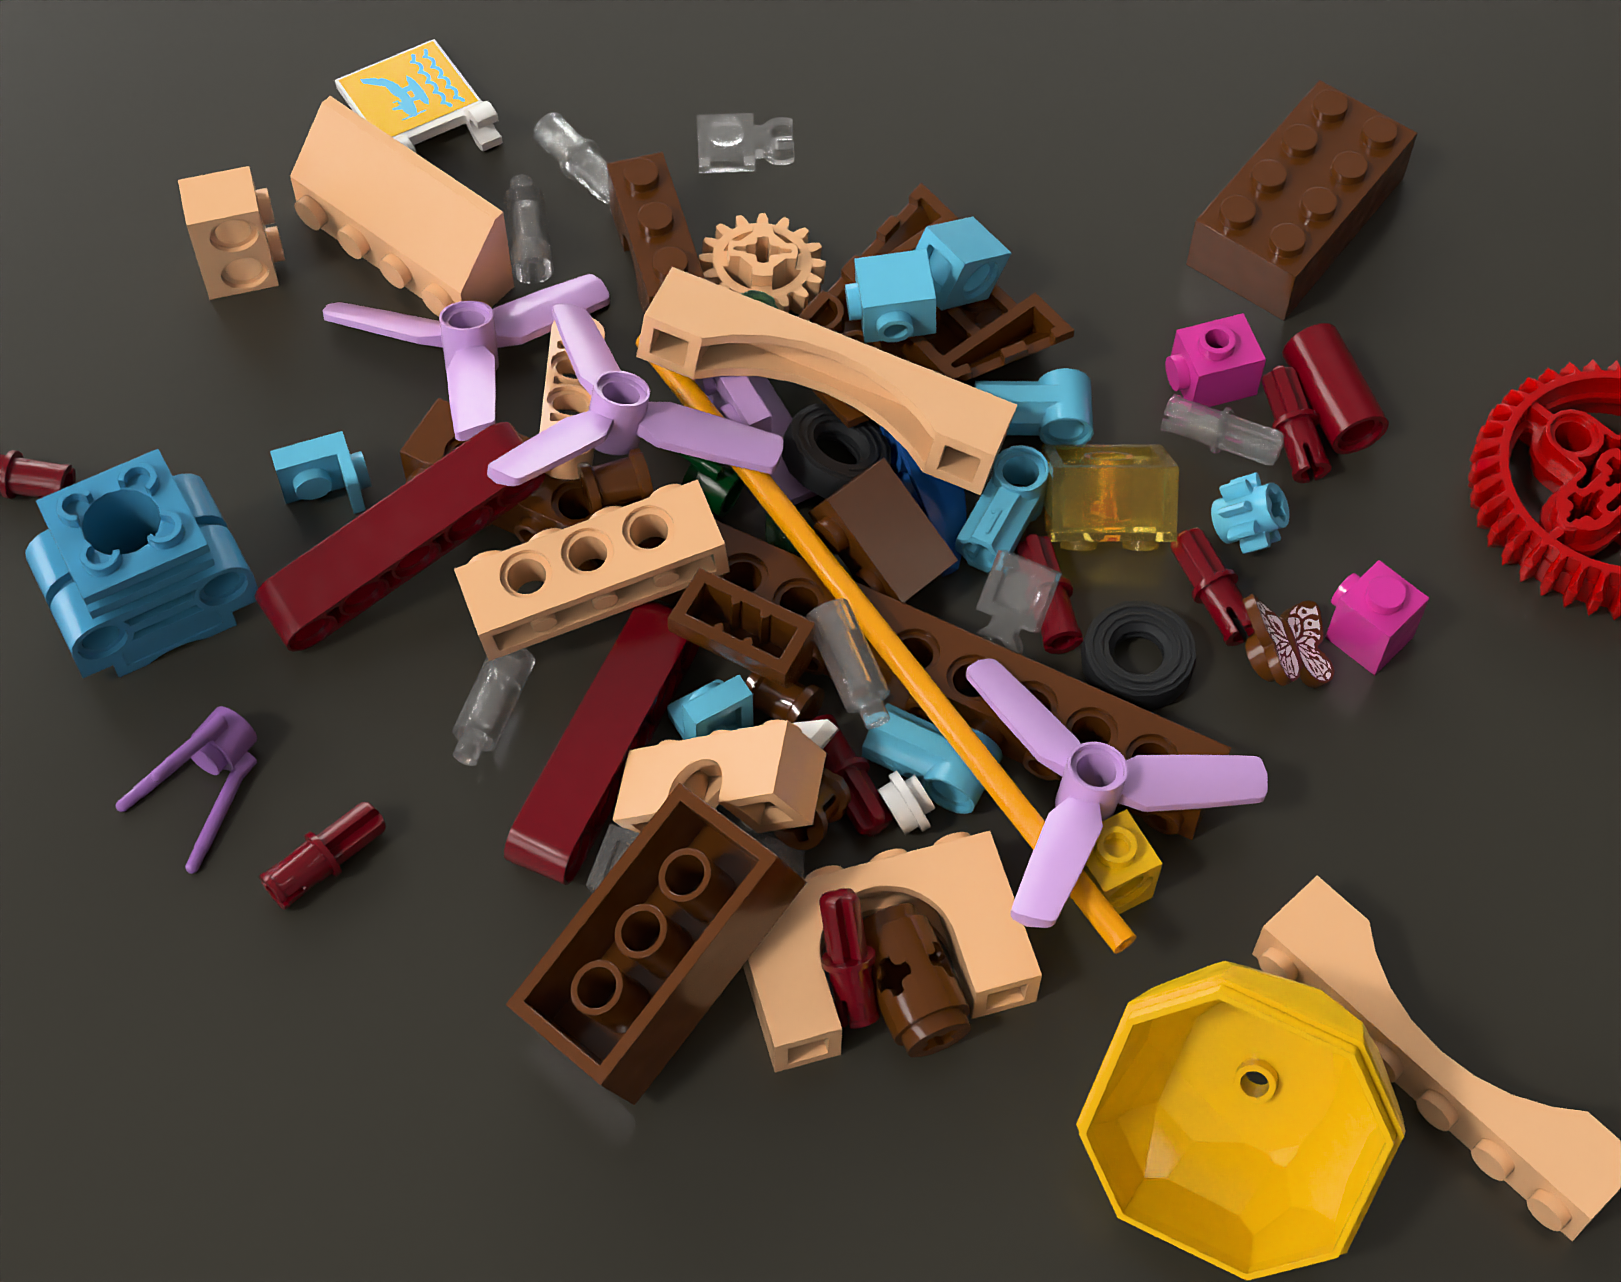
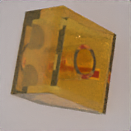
(1111, 495)

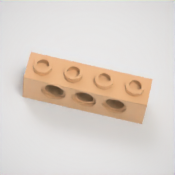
(577, 597)

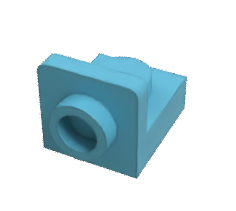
(320, 466)
(713, 708)

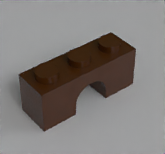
(650, 222)

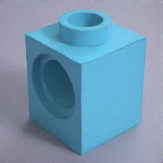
(963, 261)

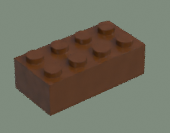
(1300, 199)
(656, 944)

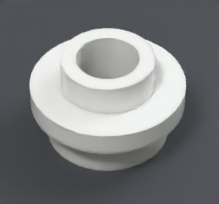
(907, 802)

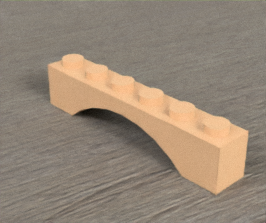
(718, 332)
(1548, 1154)

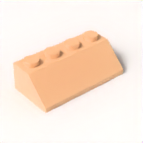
(400, 212)

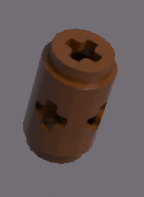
(915, 982)

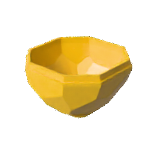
(1235, 1165)

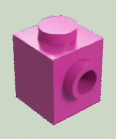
(1216, 361)
(1375, 616)

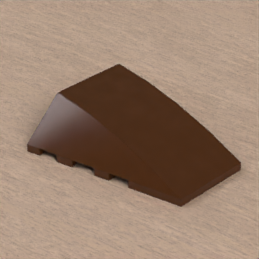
(966, 338)

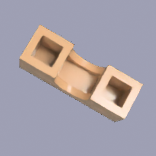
(757, 773)

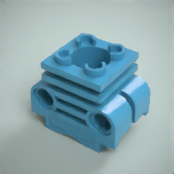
(137, 565)

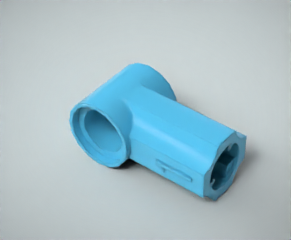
(1052, 408)
(1005, 509)
(921, 750)

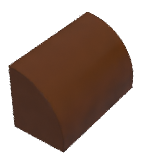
(744, 628)

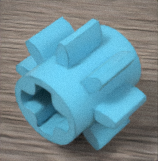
(1250, 513)

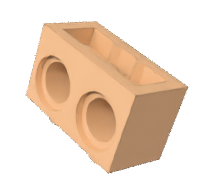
(230, 233)

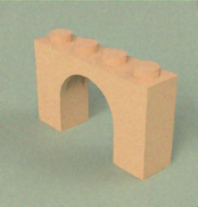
(952, 883)

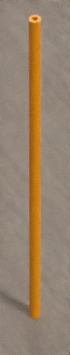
(909, 671)

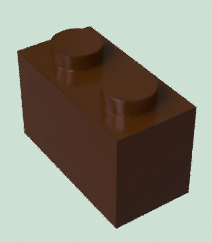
(882, 534)

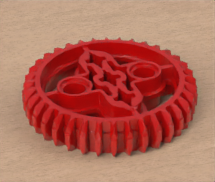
(1563, 449)

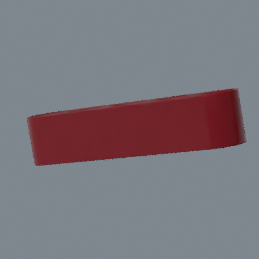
(392, 541)
(589, 761)

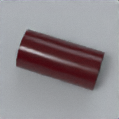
(1335, 388)

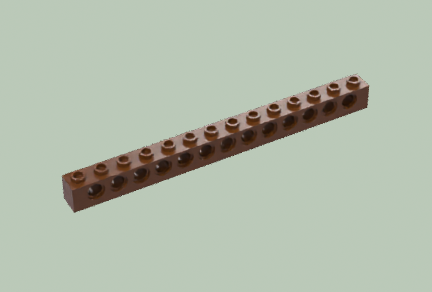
(936, 644)

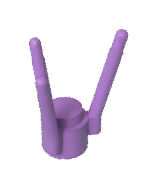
(216, 745)

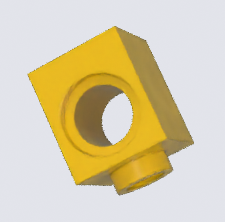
(1123, 863)

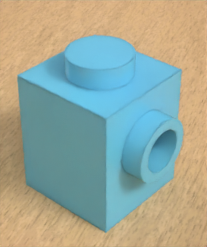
(893, 296)

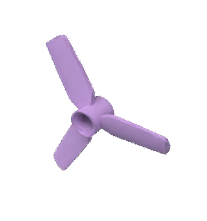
(471, 337)
(623, 415)
(1092, 786)

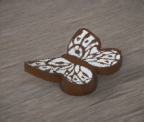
(1287, 644)

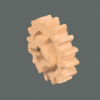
(765, 260)

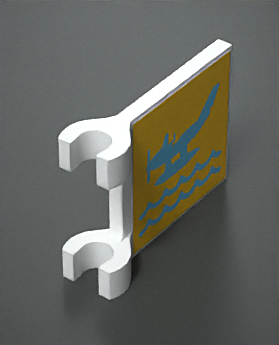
(419, 98)

